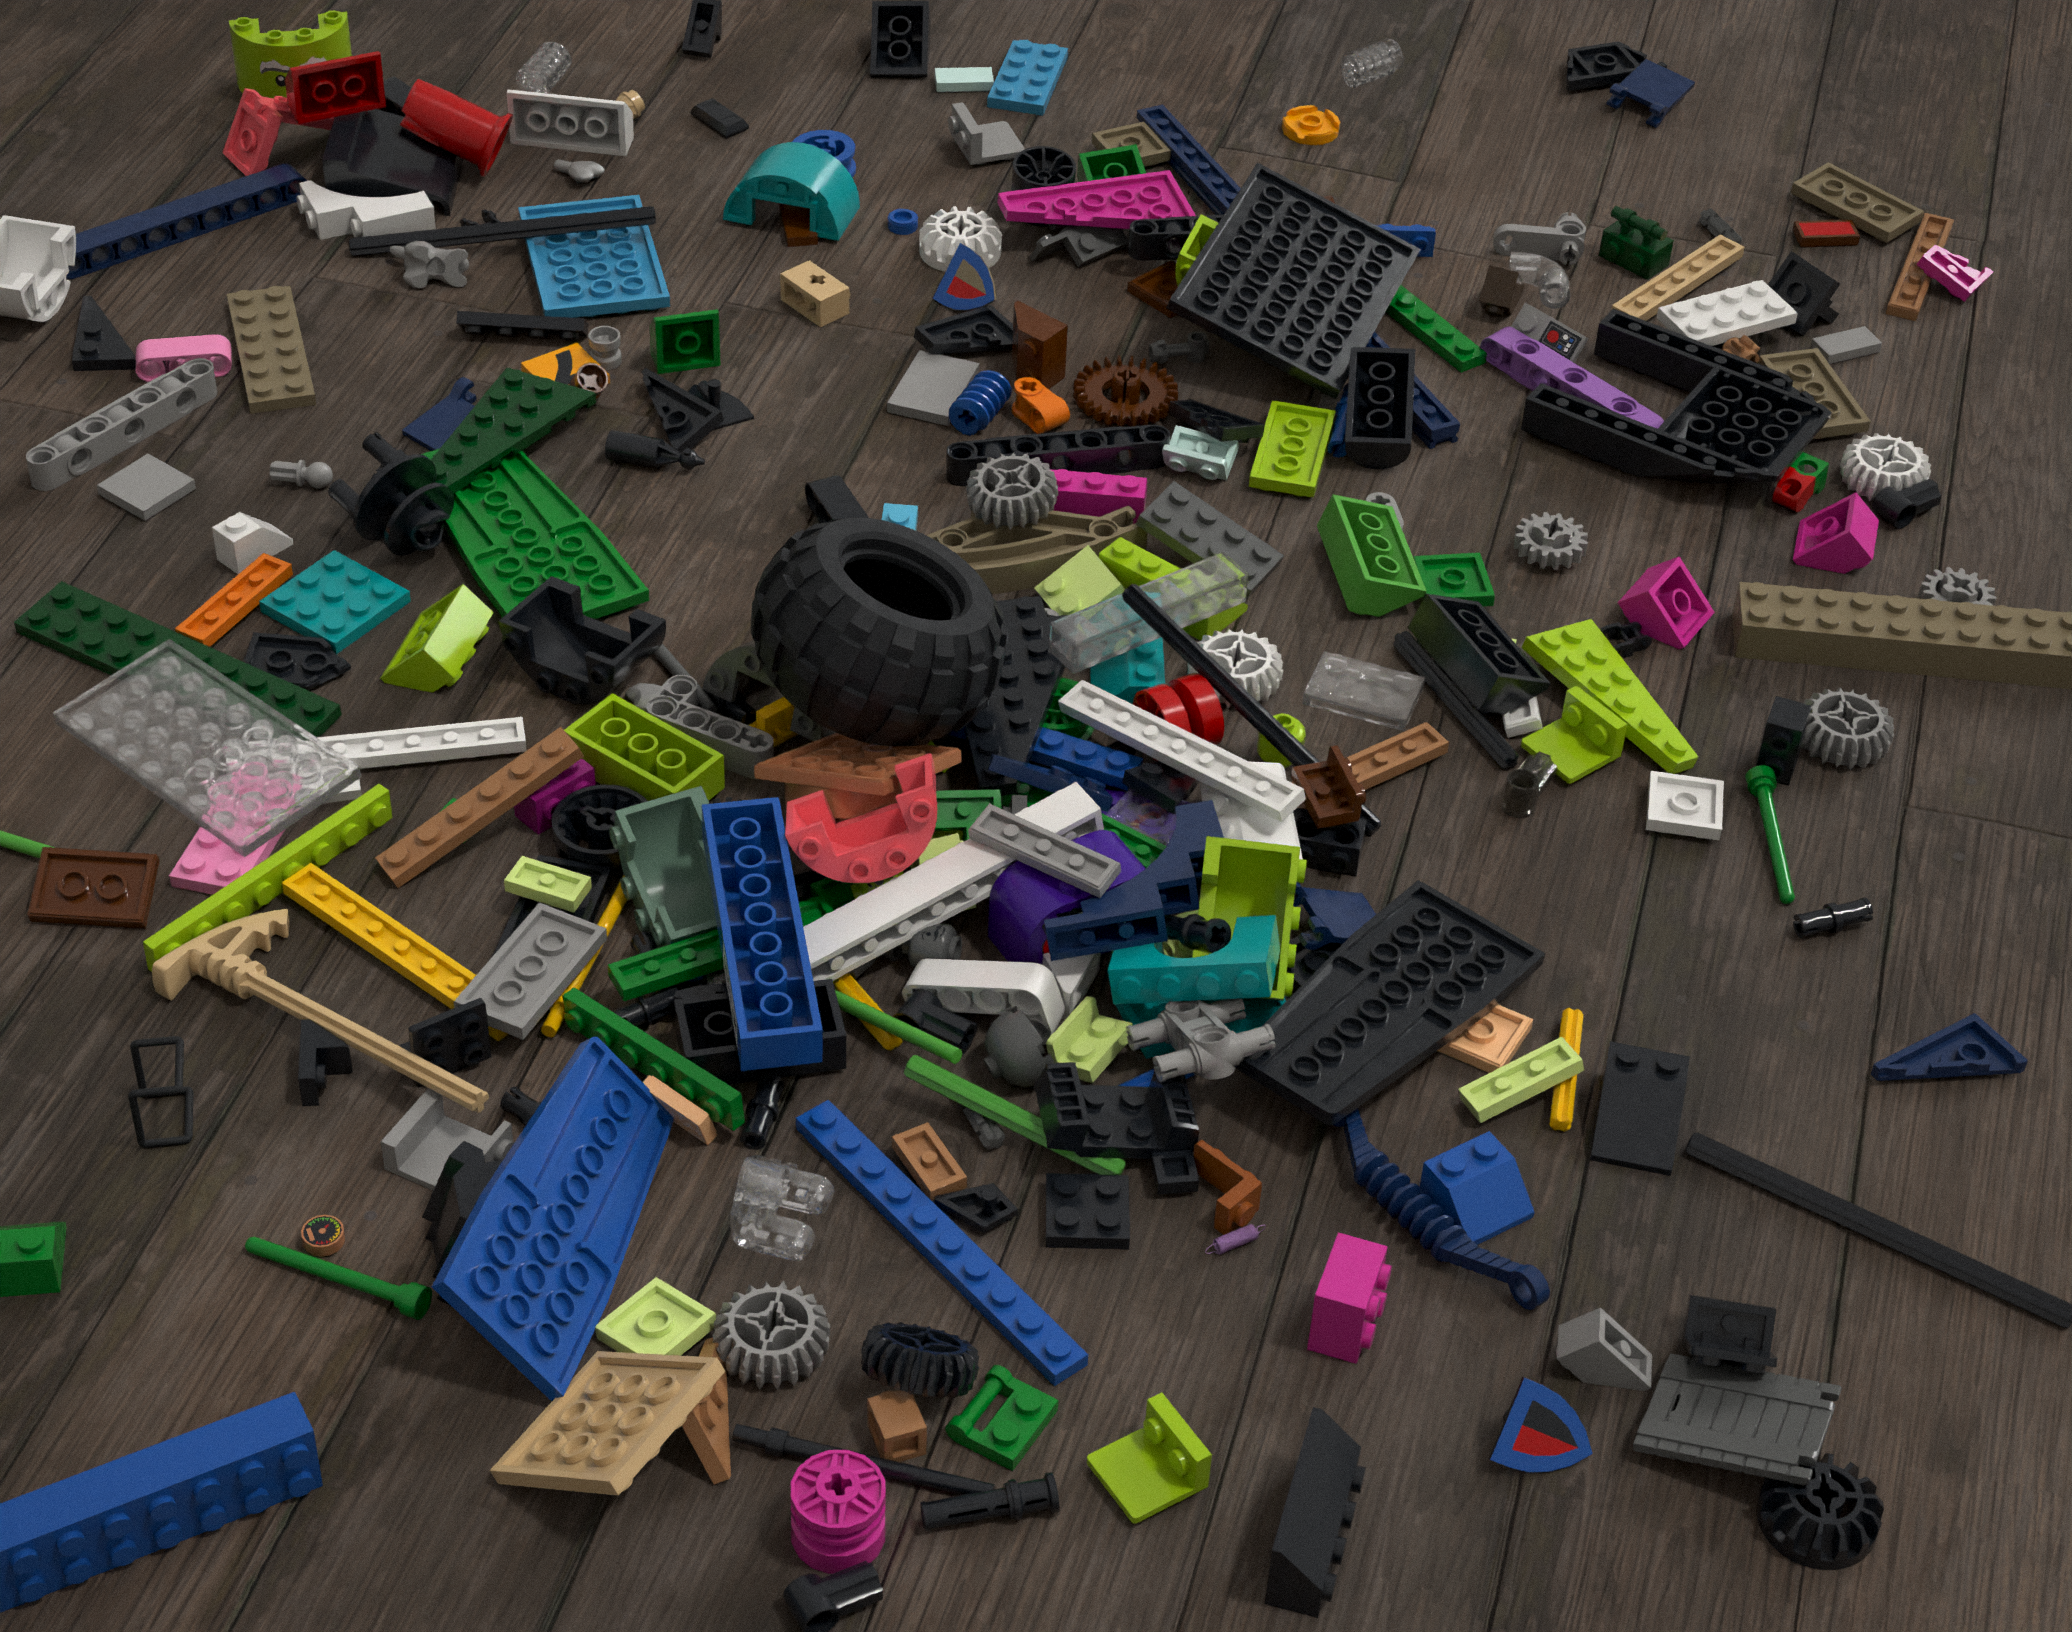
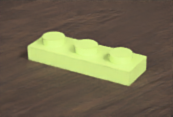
(1521, 1079)

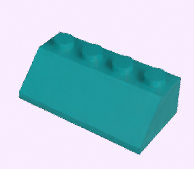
(1131, 671)

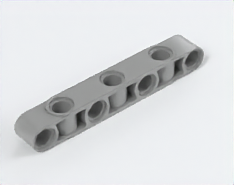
(121, 424)

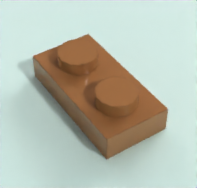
(929, 1161)

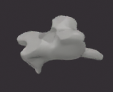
(426, 263)

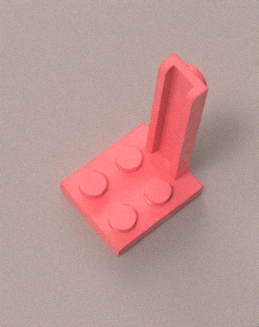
(257, 129)

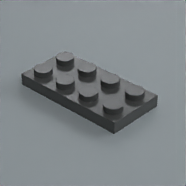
(1202, 531)

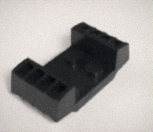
(1114, 1119)

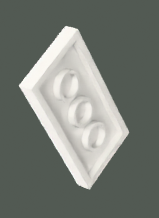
(1728, 314)

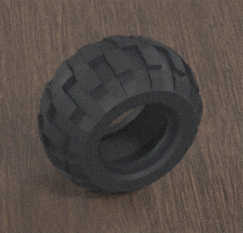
(878, 632)

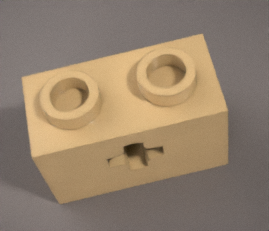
(814, 293)

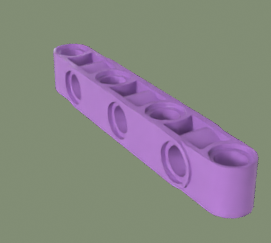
(1535, 363)

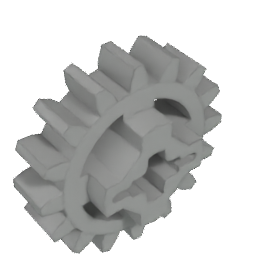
(1550, 540)
(1957, 587)

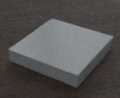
(146, 487)

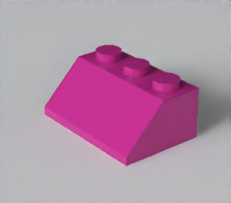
(1099, 493)

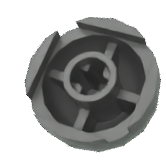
(1015, 1049)

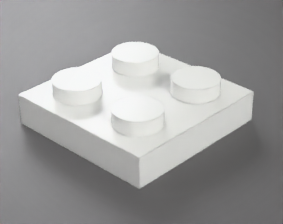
(1685, 805)

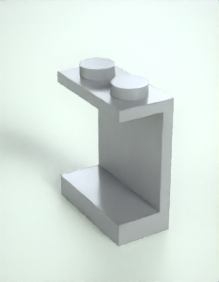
(426, 1138)

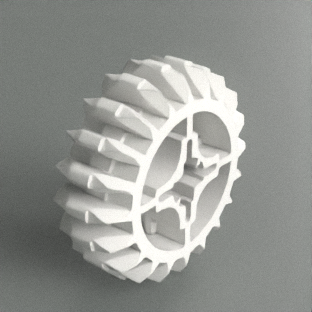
(1882, 462)
(1247, 659)

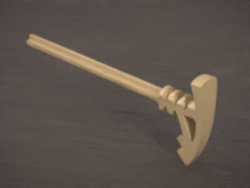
(224, 960)

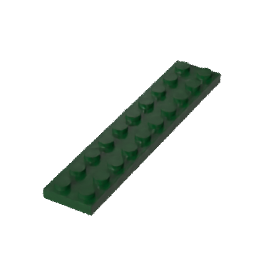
(115, 637)

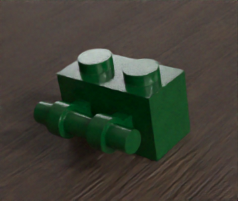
(1636, 243)

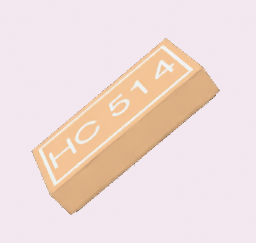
(683, 1111)

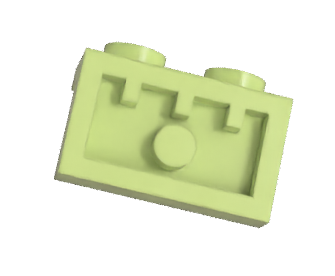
(1088, 1040)

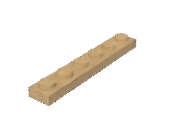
(1681, 278)

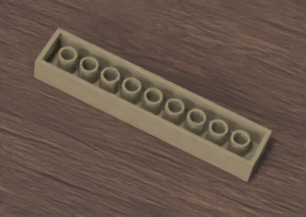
(1903, 635)

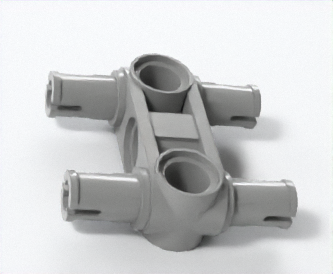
(1200, 1038)

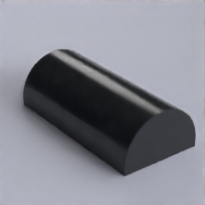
(1380, 406)

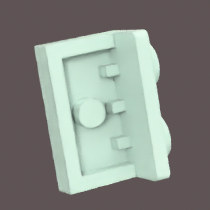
(1199, 453)

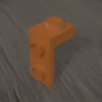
(1239, 1187)

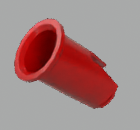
(455, 124)

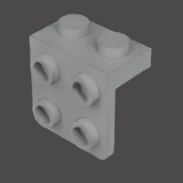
(984, 141)

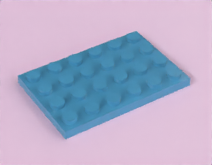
(595, 269)

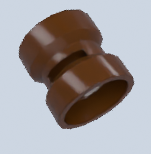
(592, 376)

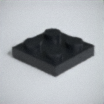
(1087, 1211)

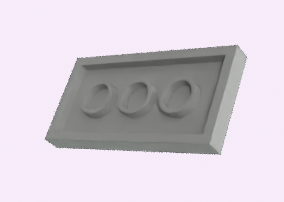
(533, 968)

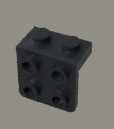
(1729, 1331)

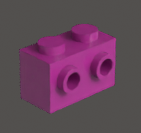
(538, 807)

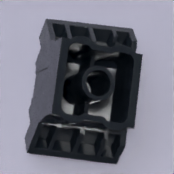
(454, 1197)

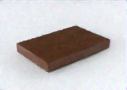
(93, 887)

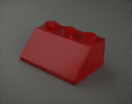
(335, 87)

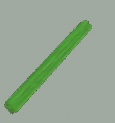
(998, 1110)

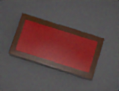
(1826, 233)

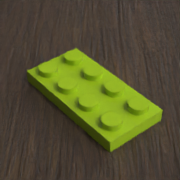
(1292, 449)

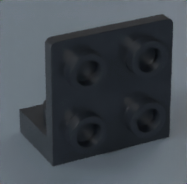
(452, 1038)

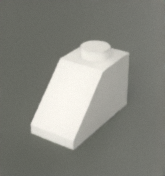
(244, 538)

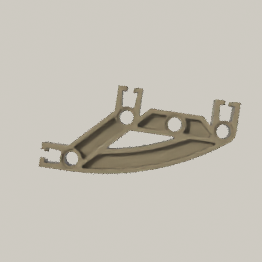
(1027, 556)

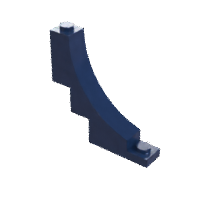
(1136, 909)

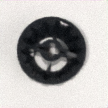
(588, 816)
(1813, 1530)

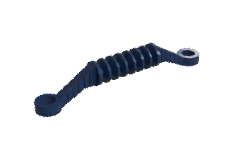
(1427, 1220)

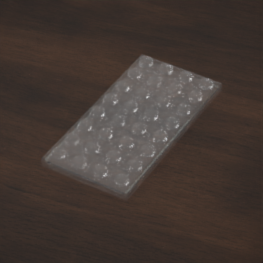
(207, 746)

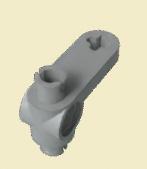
(1559, 243)

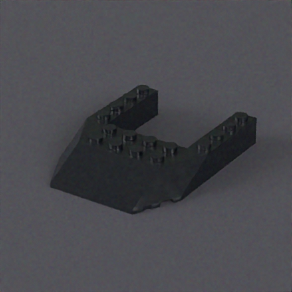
(1730, 429)

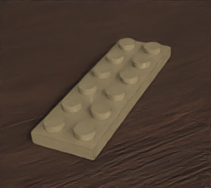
(270, 349)

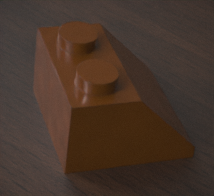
(1038, 345)

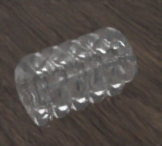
(1371, 62)
(544, 68)

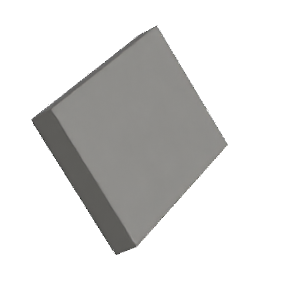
(931, 387)

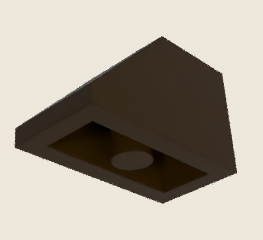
(1501, 291)

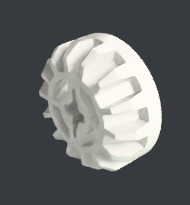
(939, 248)

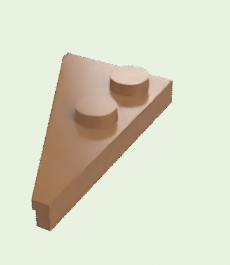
(709, 1424)

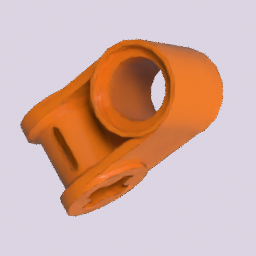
(1038, 406)

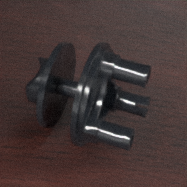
(399, 500)

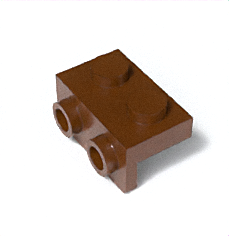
(1330, 790)

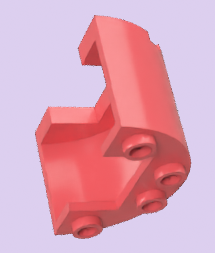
(872, 843)

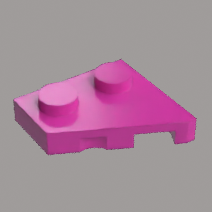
(1953, 272)

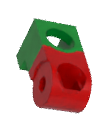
(1796, 486)

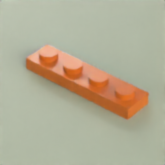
(235, 600)

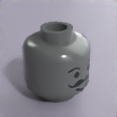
(933, 943)

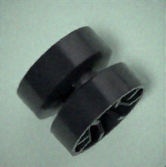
(1042, 168)

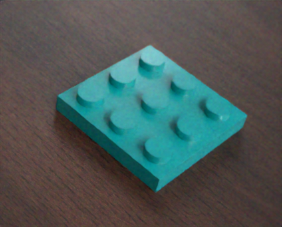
(335, 601)

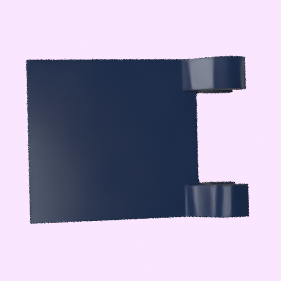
(1653, 87)
(440, 421)
(1332, 915)

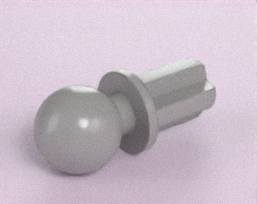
(317, 474)

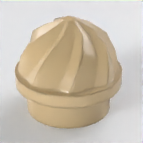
(633, 101)

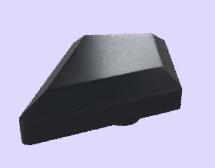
(978, 1206)

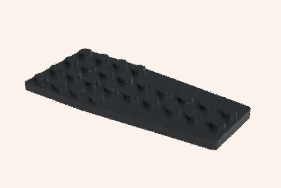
(1388, 1002)

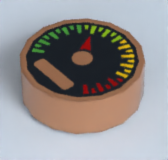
(323, 1235)

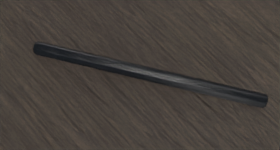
(507, 230)
(1228, 687)
(1881, 1230)

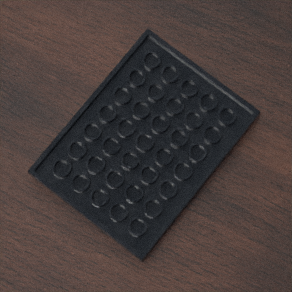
(1293, 279)

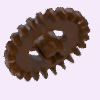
(1095, 380)

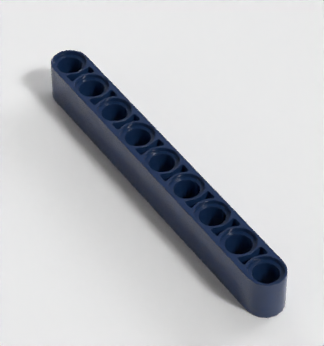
(184, 219)

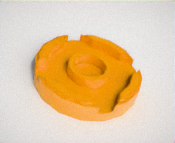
(1310, 126)

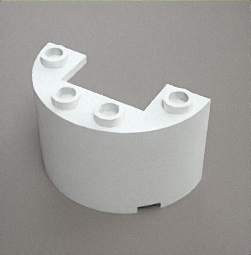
(34, 267)

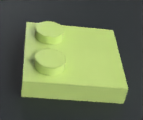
(1079, 584)
(656, 1322)

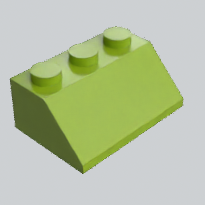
(439, 642)

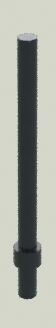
(779, 1442)

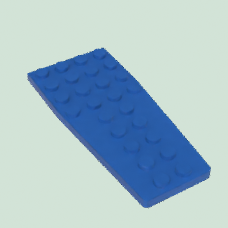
(559, 1218)

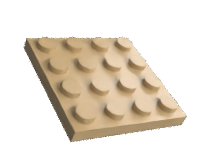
(608, 1422)

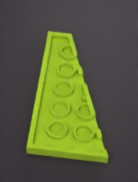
(1586, 658)

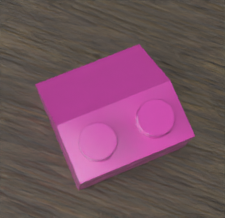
(1837, 537)
(1667, 604)

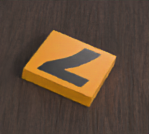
(559, 364)

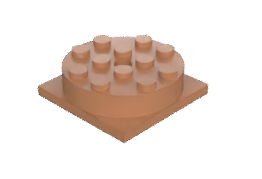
(850, 772)

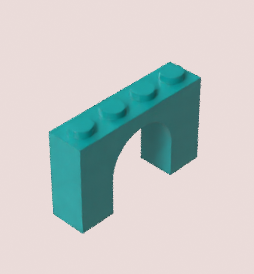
(1236, 971)

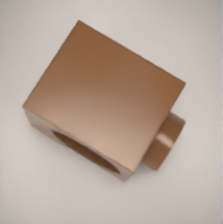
(896, 1425)

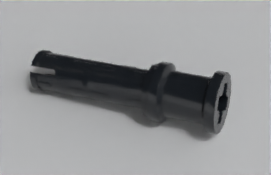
(1198, 932)
(1010, 1500)

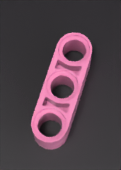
(167, 354)

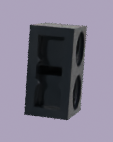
(1784, 737)
(1332, 847)

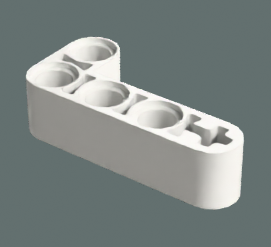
(992, 989)

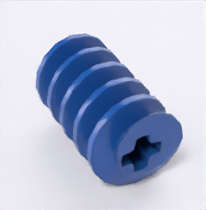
(979, 402)

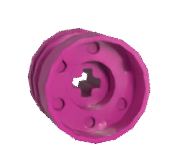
(837, 1510)

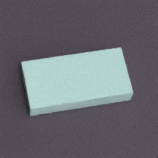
(963, 79)

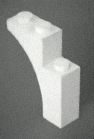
(341, 214)

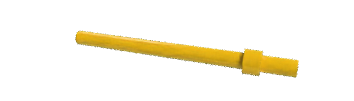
(607, 921)

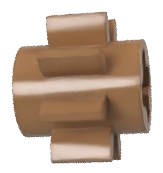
(1743, 348)

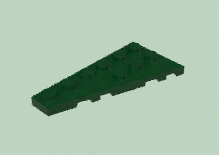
(506, 421)

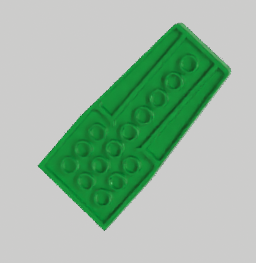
(523, 530)

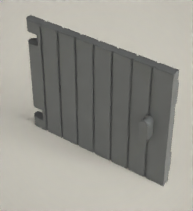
(1737, 1419)

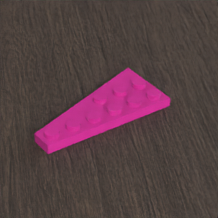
(1099, 202)

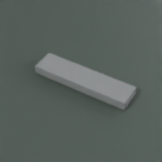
(1044, 850)

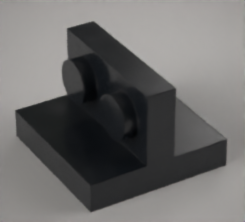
(1805, 290)

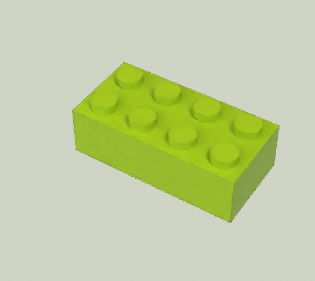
(644, 752)

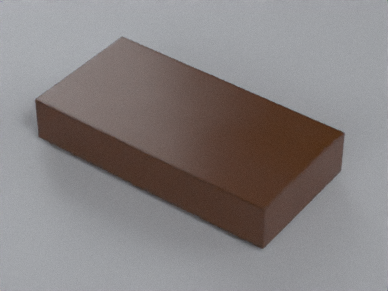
(797, 226)

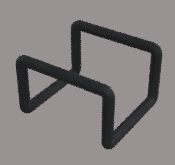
(146, 1092)

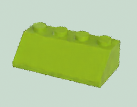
(1137, 566)

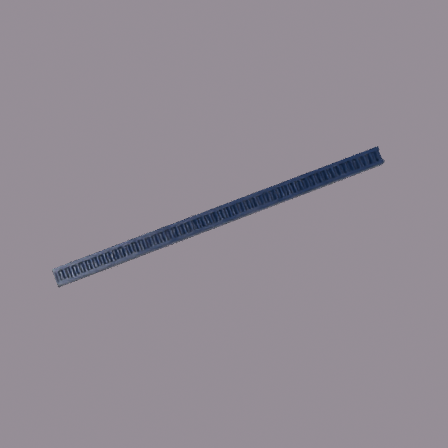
(1217, 190)

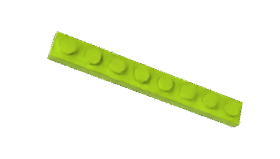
(265, 880)

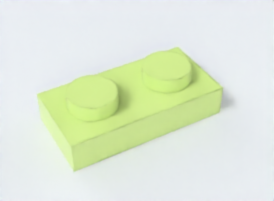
(547, 884)

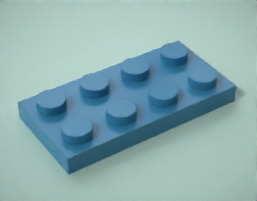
(1027, 77)

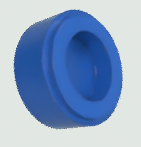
(902, 221)

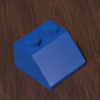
(1478, 1187)

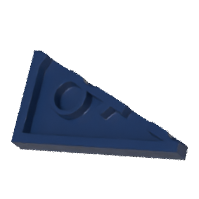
(1050, 779)
(1958, 1050)

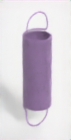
(1235, 1238)

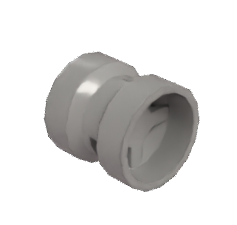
(604, 345)

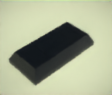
(719, 118)

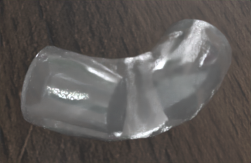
(1545, 275)

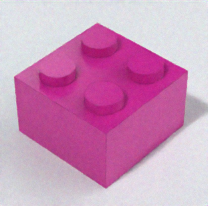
(1349, 1298)

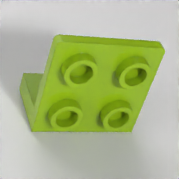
(1581, 739)
(1154, 1463)

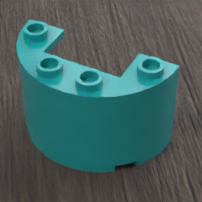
(798, 177)

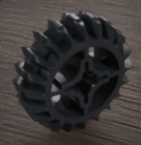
(920, 1360)

